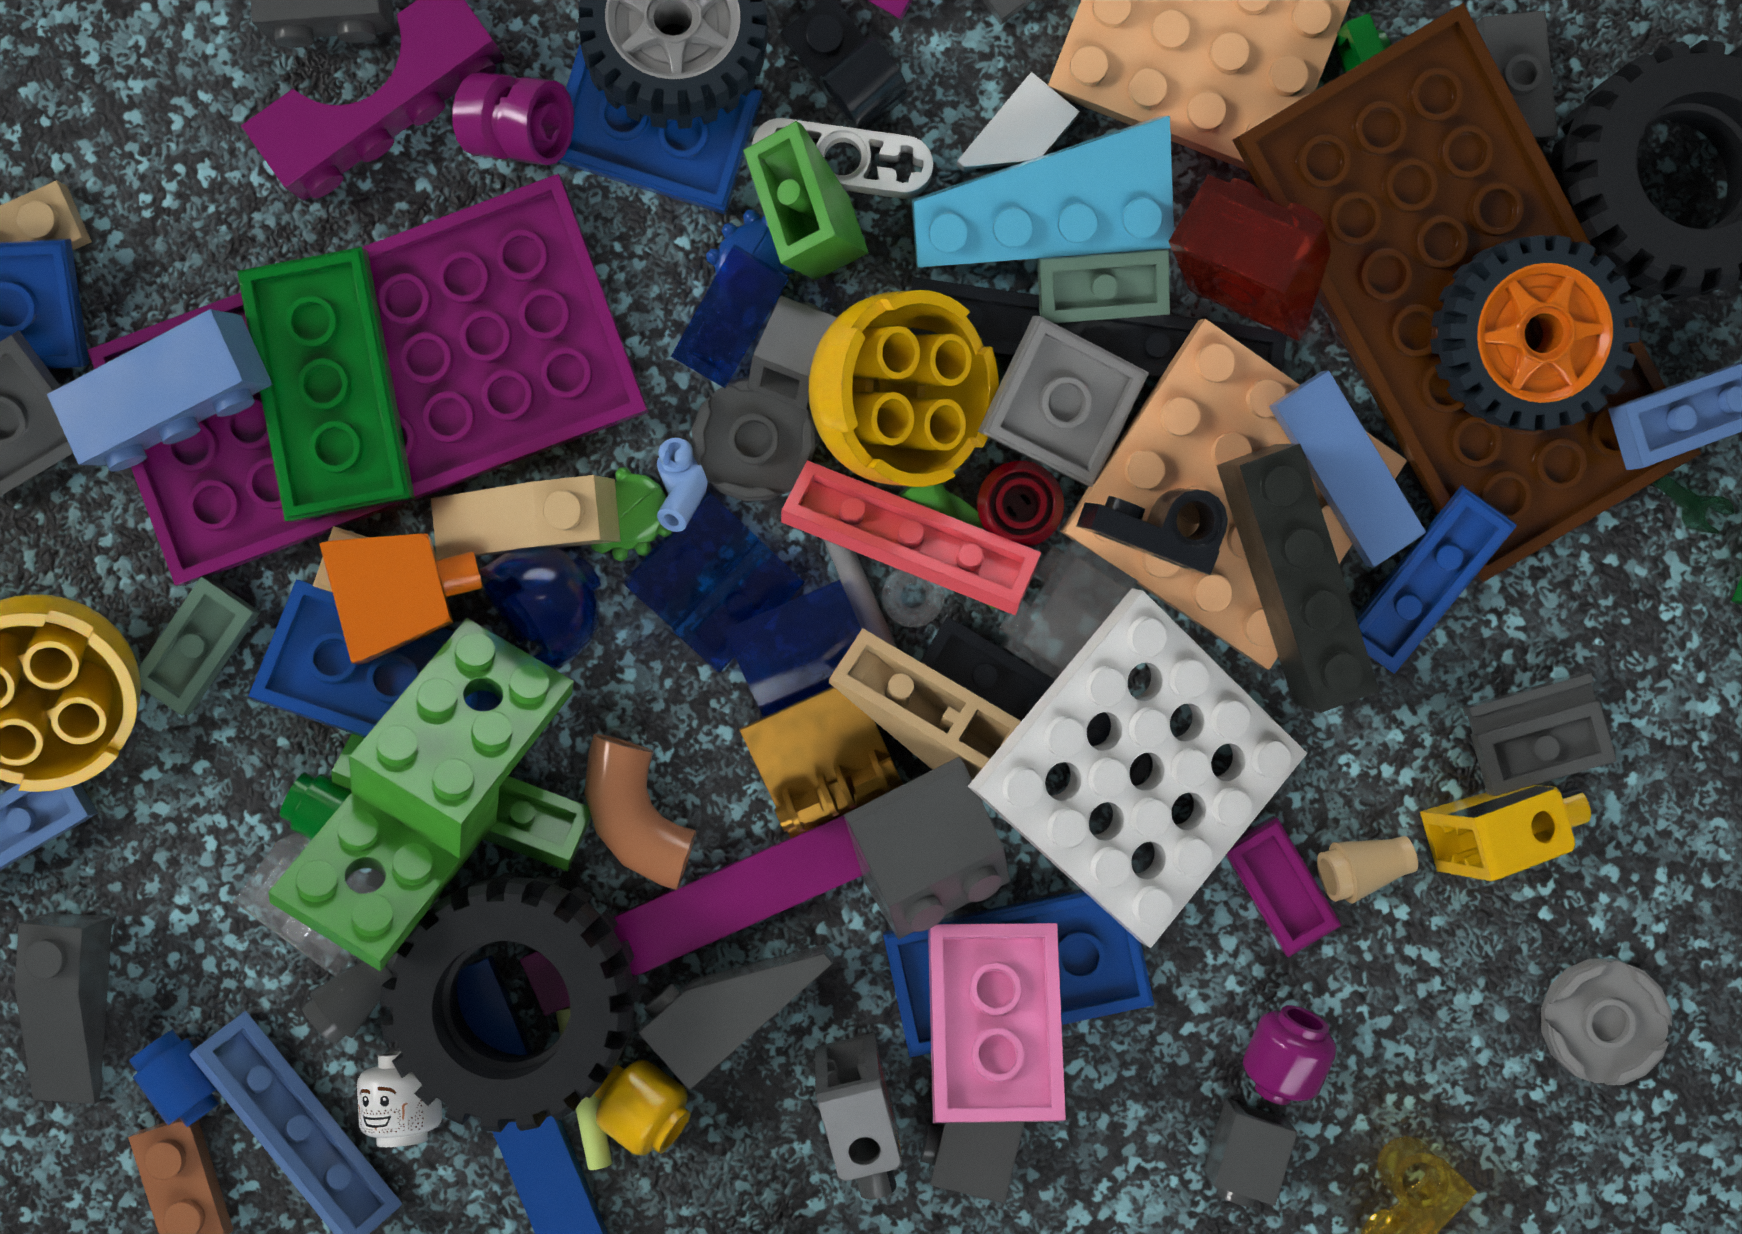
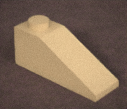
(527, 516)
(920, 705)

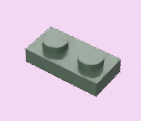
(1104, 286)
(196, 645)

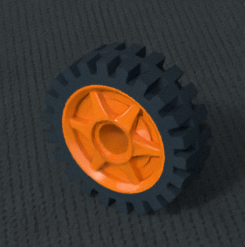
(1581, 325)

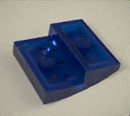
(712, 580)
(794, 646)

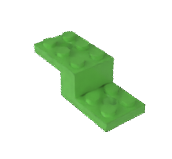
(421, 793)

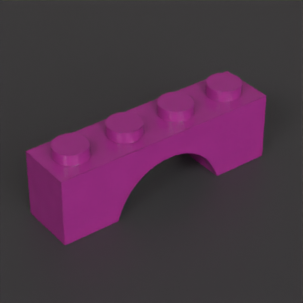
(317, 142)

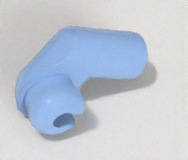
(683, 481)

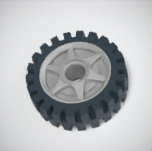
(679, 73)

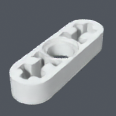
(891, 148)

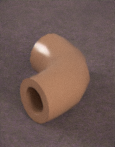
(626, 816)

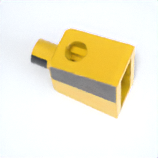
(1504, 833)

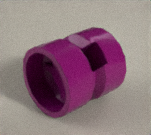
(513, 118)

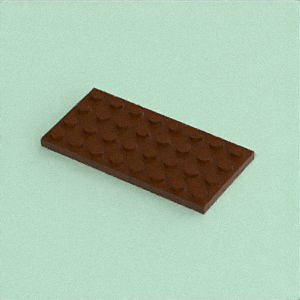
(1413, 176)

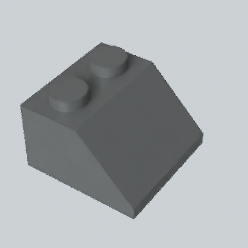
(927, 849)

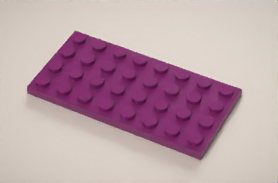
(491, 358)

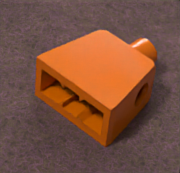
(393, 590)

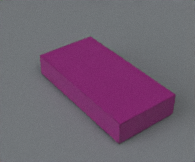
(1281, 887)

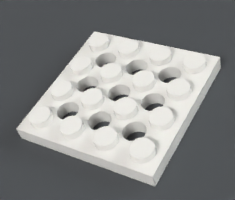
(1101, 773)

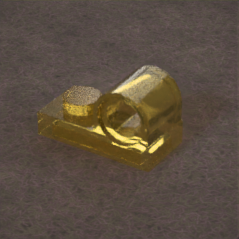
(1421, 1206)

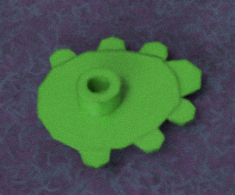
(637, 507)

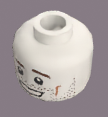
(390, 1107)

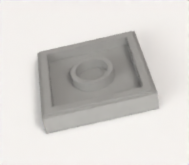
(1063, 401)

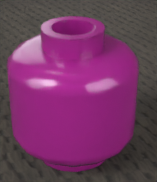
(1289, 1055)

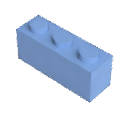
(160, 391)

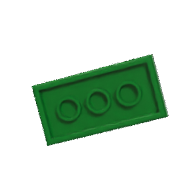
(332, 388)

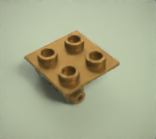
(820, 760)

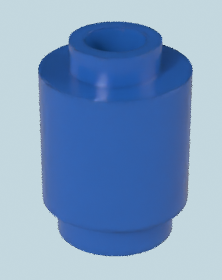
(173, 1080)

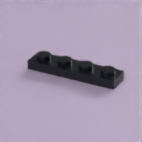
(1005, 681)

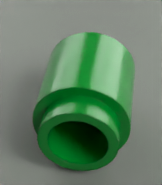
(312, 803)

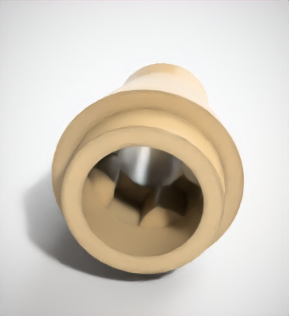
(1362, 867)

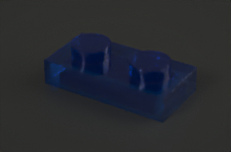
(729, 316)

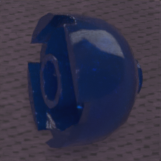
(546, 600)

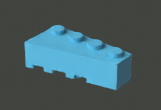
(1071, 202)

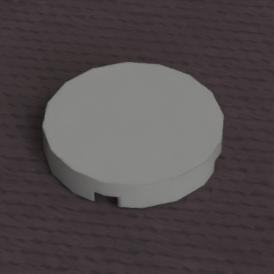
(1606, 1021)

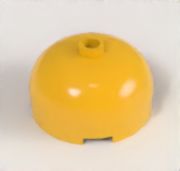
(897, 400)
(63, 692)

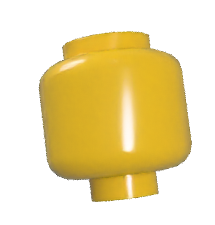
(642, 1107)

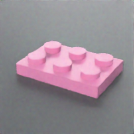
(996, 1023)

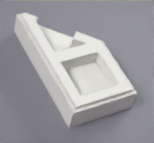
(1022, 128)

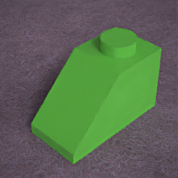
(804, 203)

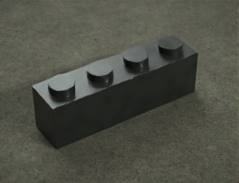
(1298, 577)

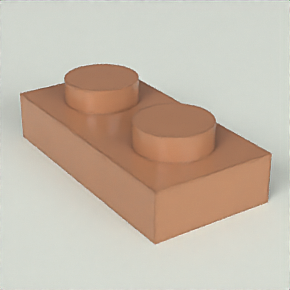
(180, 1179)

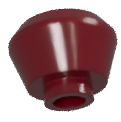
(1004, 489)

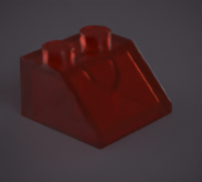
(1252, 254)

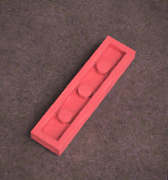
(910, 537)

